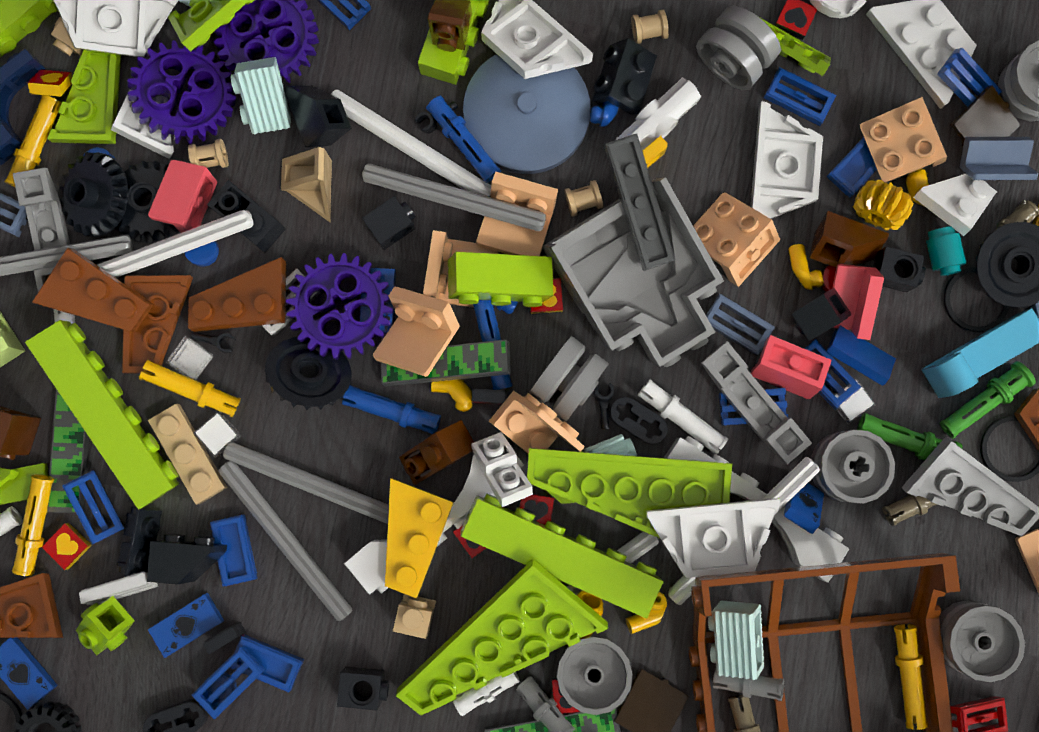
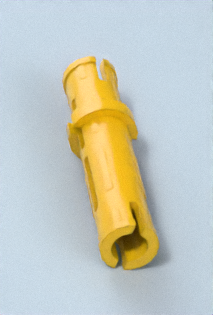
(28, 155)
(203, 394)
(33, 522)
(909, 662)

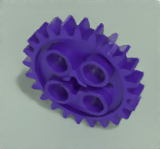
(257, 14)
(152, 81)
(328, 279)

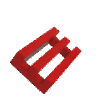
(963, 720)

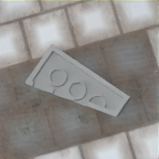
(965, 484)

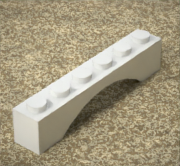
(803, 547)
(370, 562)

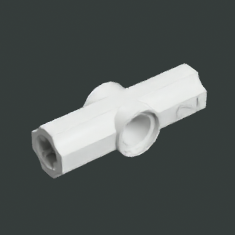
(663, 114)

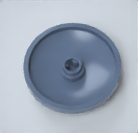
(529, 121)

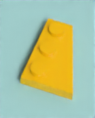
(413, 535)

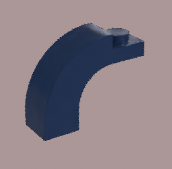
(13, 77)

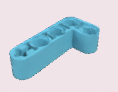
(963, 366)

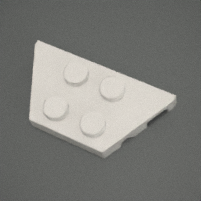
(114, 25)
(532, 39)
(924, 39)
(784, 164)
(715, 536)

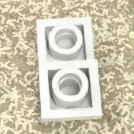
(501, 469)

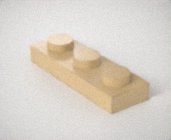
(187, 454)

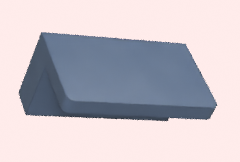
(998, 158)

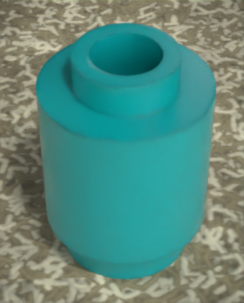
(945, 250)

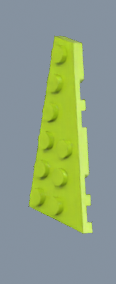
(628, 484)
(506, 635)

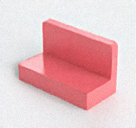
(183, 195)
(860, 291)
(791, 367)

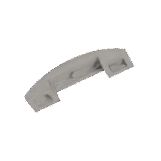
(44, 213)
(754, 403)

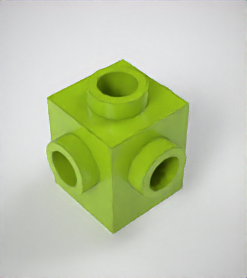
(104, 626)

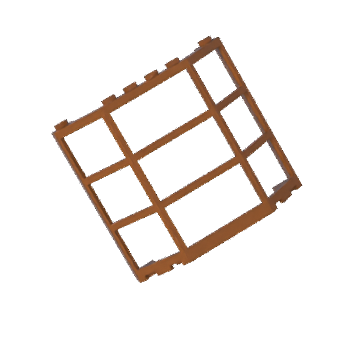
(936, 578)

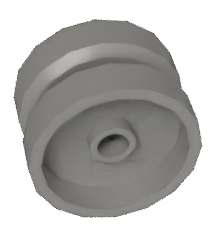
(738, 47)
(1021, 84)
(569, 378)
(871, 470)
(981, 640)
(614, 676)

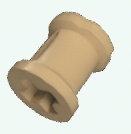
(649, 26)
(209, 154)
(583, 198)

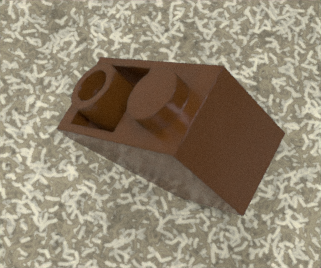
(450, 23)
(845, 241)
(437, 452)

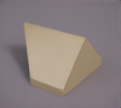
(309, 179)

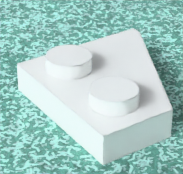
(128, 125)
(957, 201)

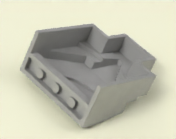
(621, 299)

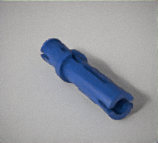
(441, 110)
(490, 332)
(399, 412)

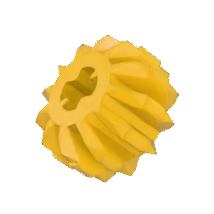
(883, 204)

